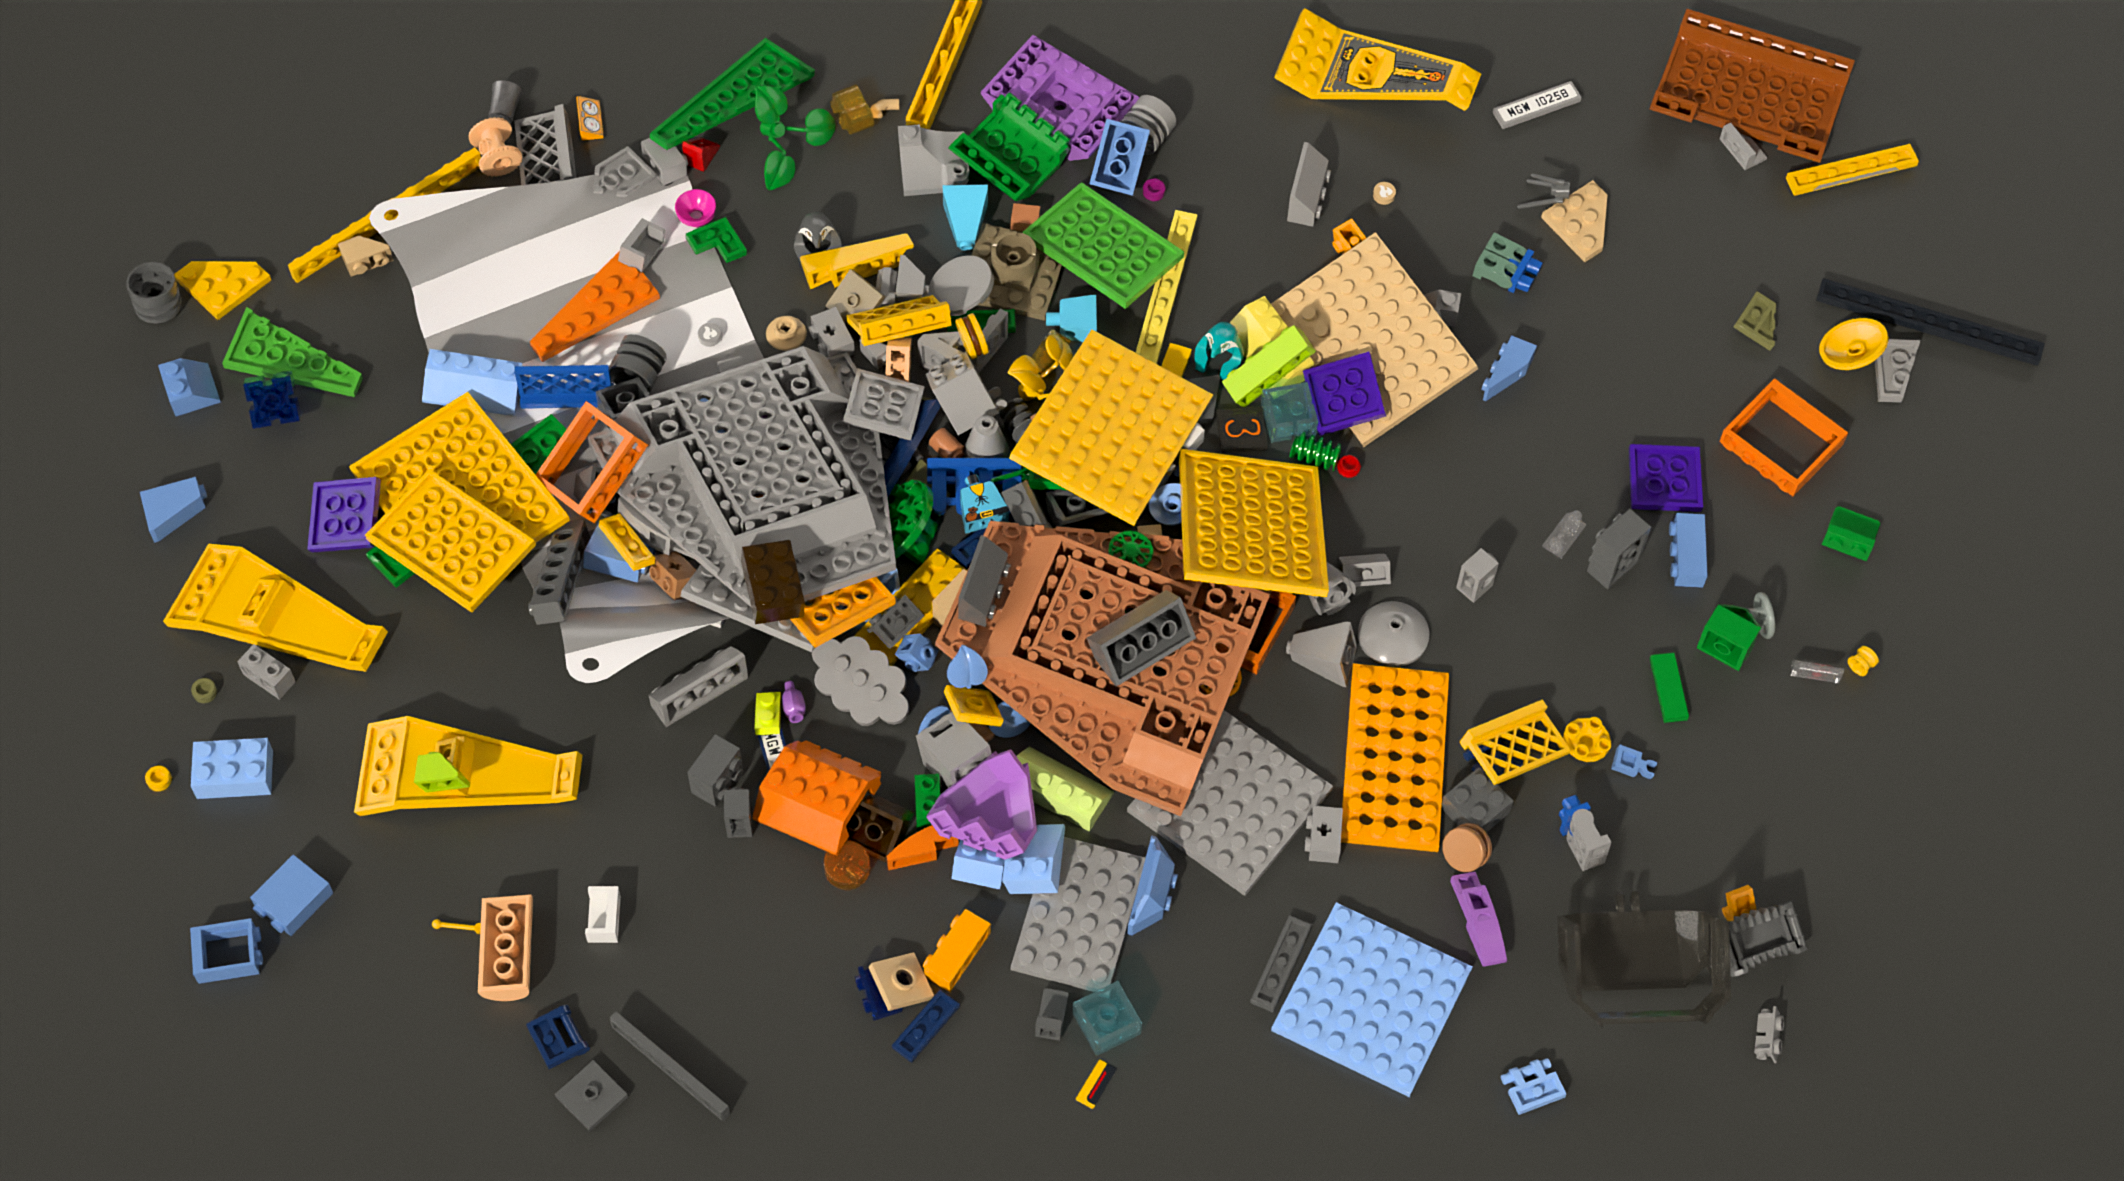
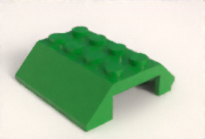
(1013, 148)

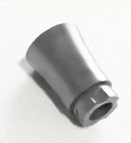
(504, 100)

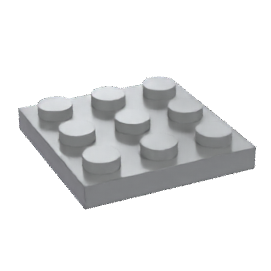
(883, 404)

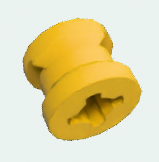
(1863, 660)

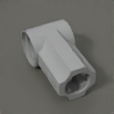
(886, 284)

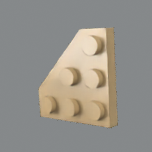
(1580, 220)

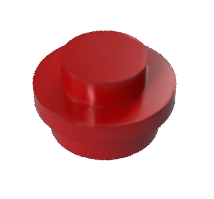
(1348, 466)

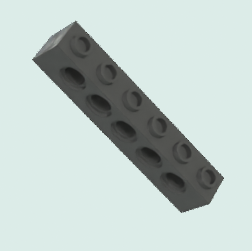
(559, 573)

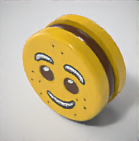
(972, 336)

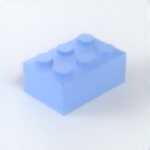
(232, 768)

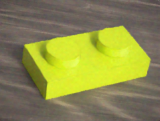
(768, 713)

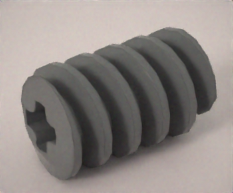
(1016, 417)

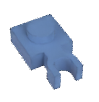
(1630, 763)

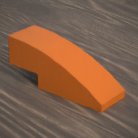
(919, 848)

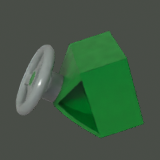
(1734, 630)

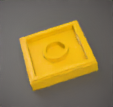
(973, 706)

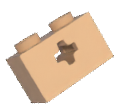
(899, 358)

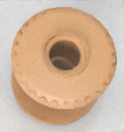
(490, 139)

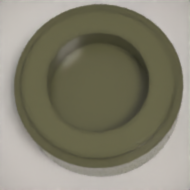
(204, 690)

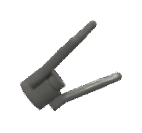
(1560, 190)

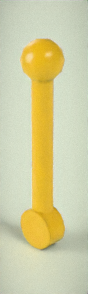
(437, 924)

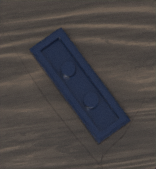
(926, 1026)

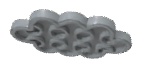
(861, 681)

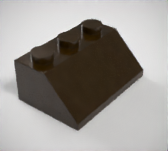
(878, 825)

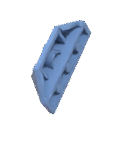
(1153, 888)

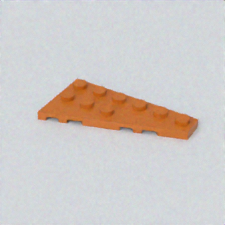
(602, 302)

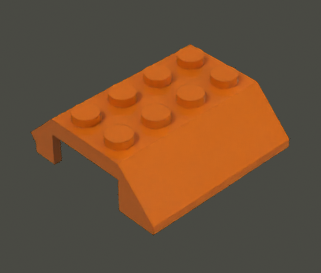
(813, 794)

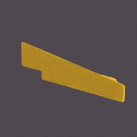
(863, 258)

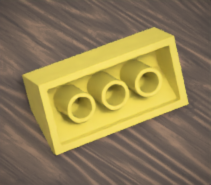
(1260, 324)

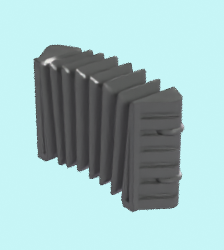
(1763, 936)

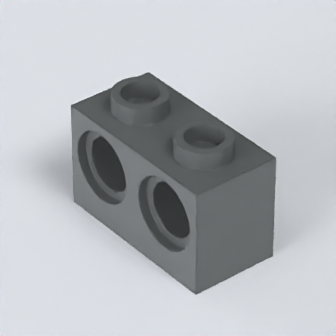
(737, 812)

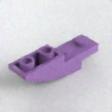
(1480, 917)

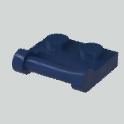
(550, 1041)

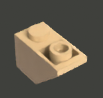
(364, 254)

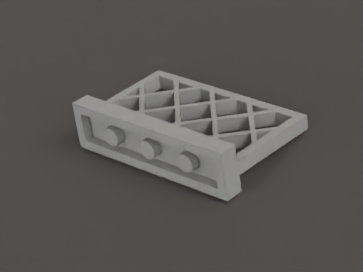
(563, 145)

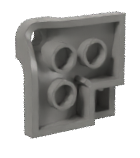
(928, 161)

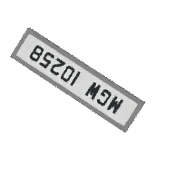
(1536, 105)

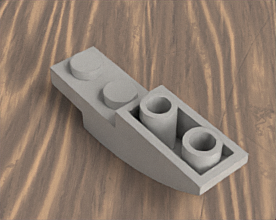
(647, 530)

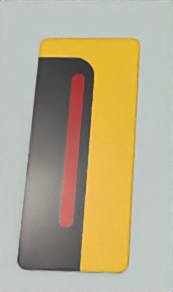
(1096, 1084)

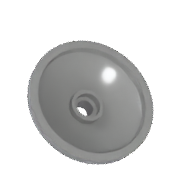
(1393, 645)

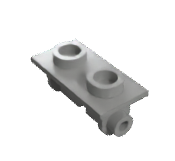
(1771, 1025)

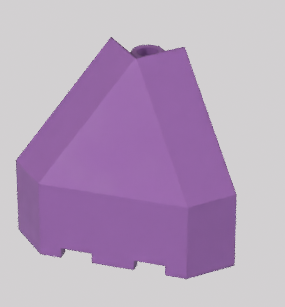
(989, 807)

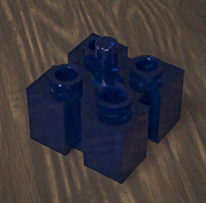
(272, 399)

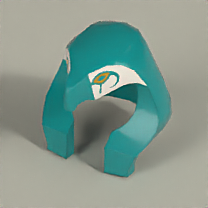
(1219, 339)

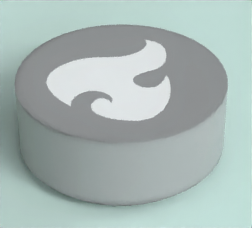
(709, 334)

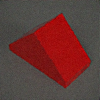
(699, 152)

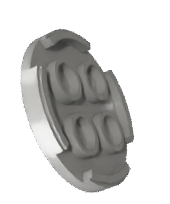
(962, 283)

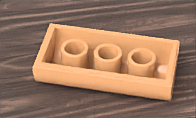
(505, 947)

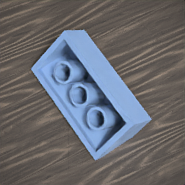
(486, 379)

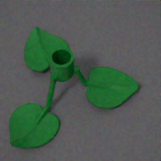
(768, 106)

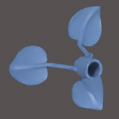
(970, 669)

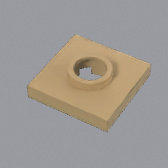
(894, 993)

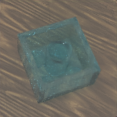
(1107, 1018)

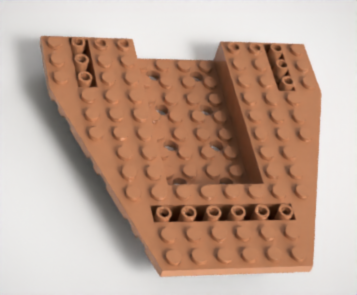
(1135, 735)

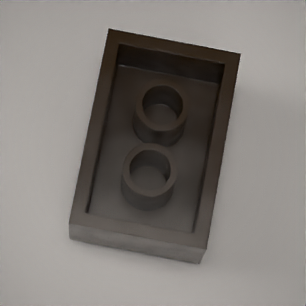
(772, 581)

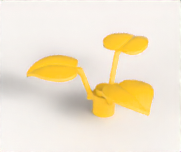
(1027, 371)

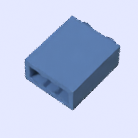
(604, 558)
(291, 896)

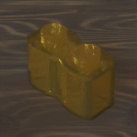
(852, 109)

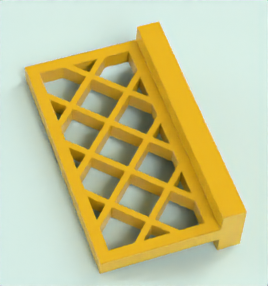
(900, 320)
(1510, 723)

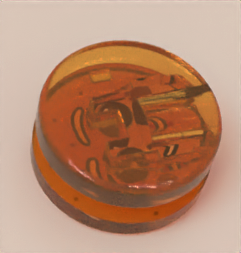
(849, 867)

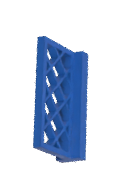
(556, 393)

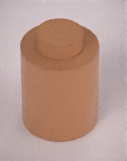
(946, 444)

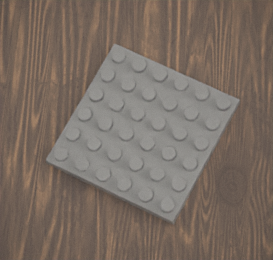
(1241, 806)

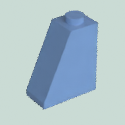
(172, 506)

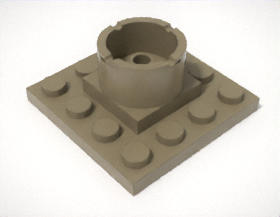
(1021, 272)

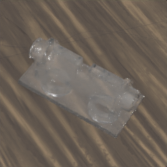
(1565, 534)

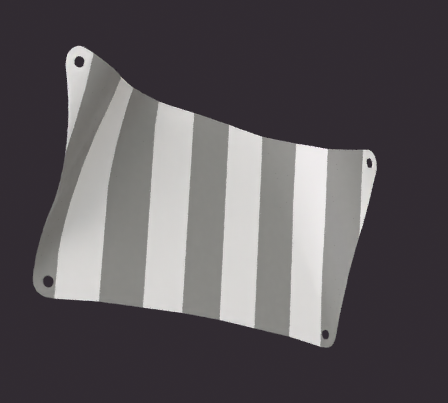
(495, 272)

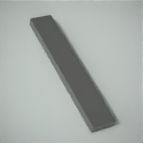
(669, 1066)

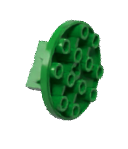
(910, 521)

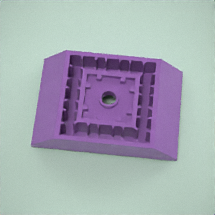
(1050, 78)

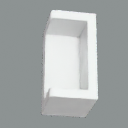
(603, 914)

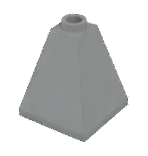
(1326, 651)

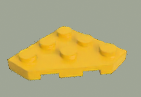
(221, 284)

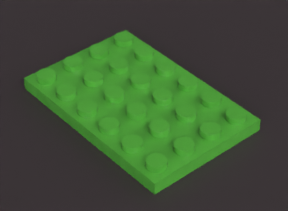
(1103, 245)

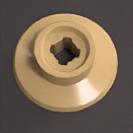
(786, 340)

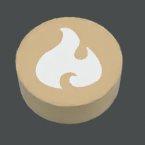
(1384, 193)

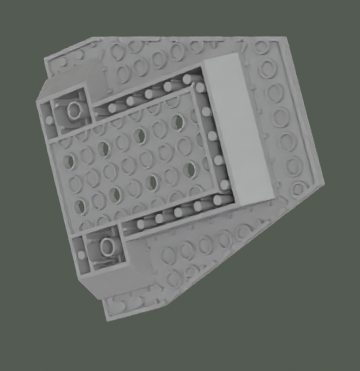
(707, 502)

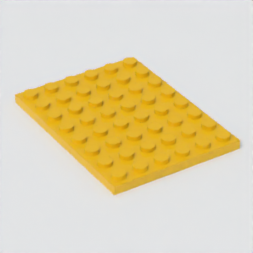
(1111, 427)
(471, 455)
(1252, 523)

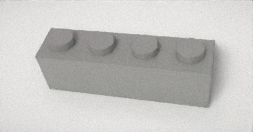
(699, 685)

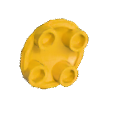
(1587, 739)

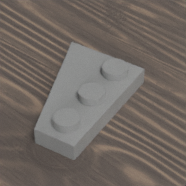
(1894, 369)

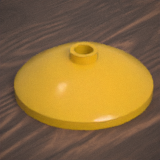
(1853, 344)

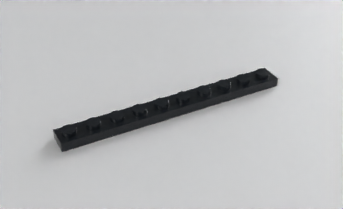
(1930, 322)

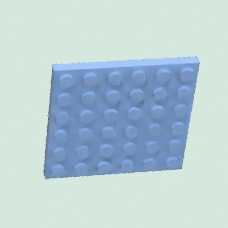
(1372, 999)

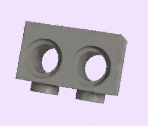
(266, 671)

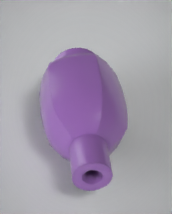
(793, 703)

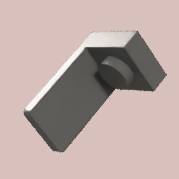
(1051, 1014)

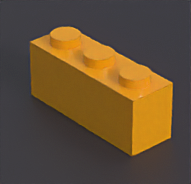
(956, 950)

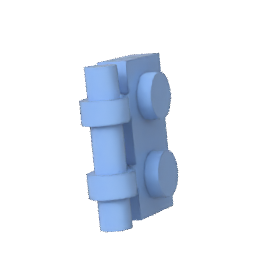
(1535, 1092)

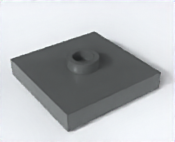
(591, 1095)

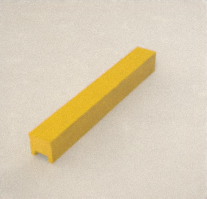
(943, 63)

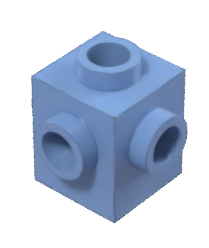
(917, 652)

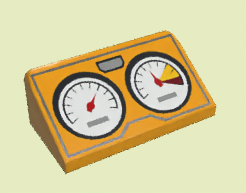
(589, 118)

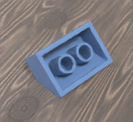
(1119, 157)

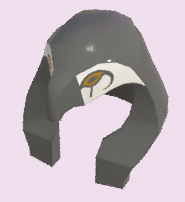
(815, 228)

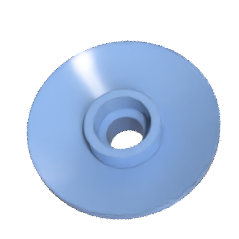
(1162, 501)

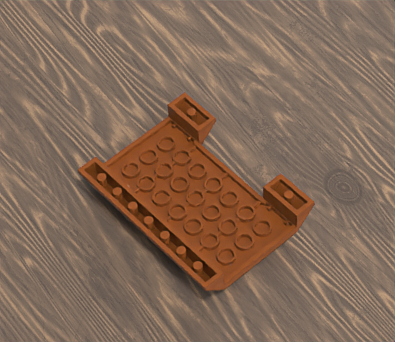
(1755, 82)

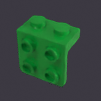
(1851, 533)

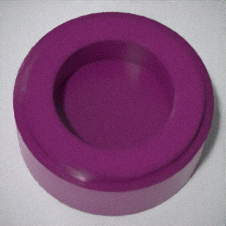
(1154, 189)

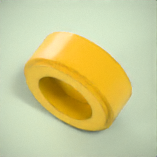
(158, 778)

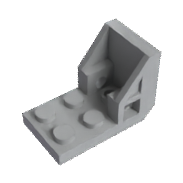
(940, 347)

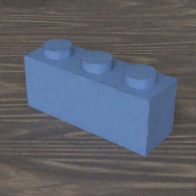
(1688, 550)

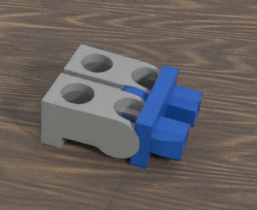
(1582, 836)

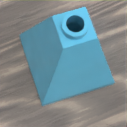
(965, 212)

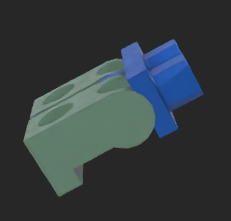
(1507, 264)

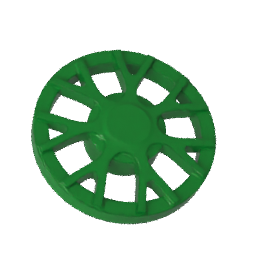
(1131, 550)

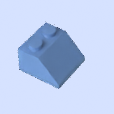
(188, 385)

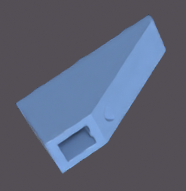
(1513, 365)

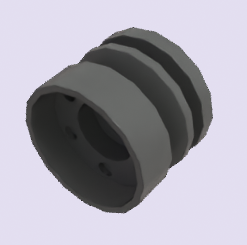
(154, 292)
(637, 358)

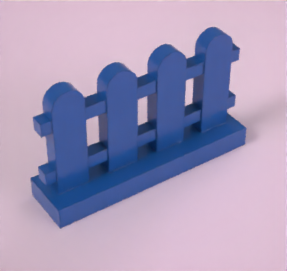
(955, 471)

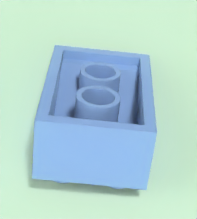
(1040, 864)

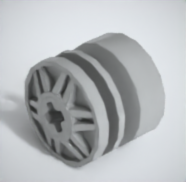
(1154, 116)

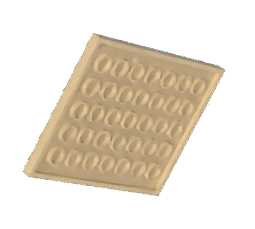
(1375, 307)

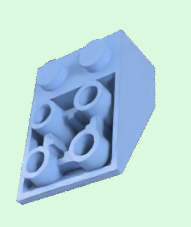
(978, 866)

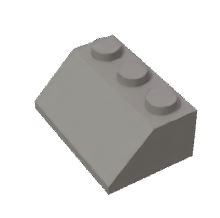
(1308, 187)

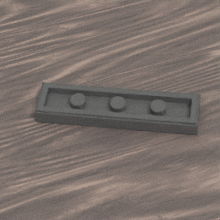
(1281, 963)

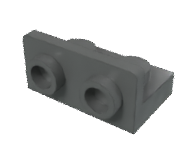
(895, 621)

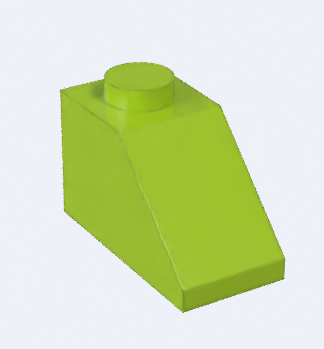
(438, 774)

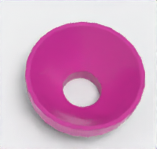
(693, 201)

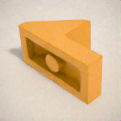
(1739, 902)

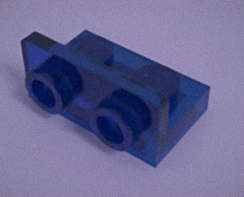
(873, 1002)

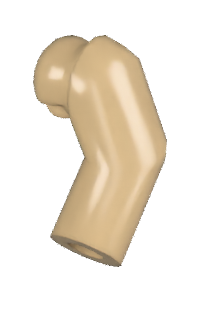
(884, 104)

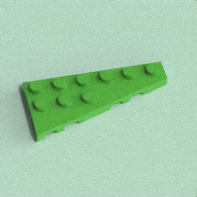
(267, 349)

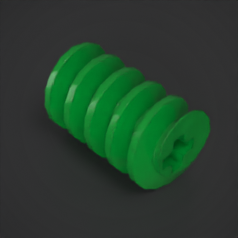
(1316, 451)

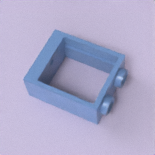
(202, 934)

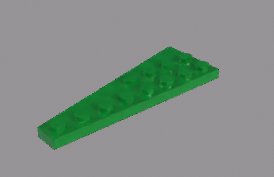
(733, 92)

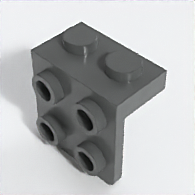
(1025, 505)

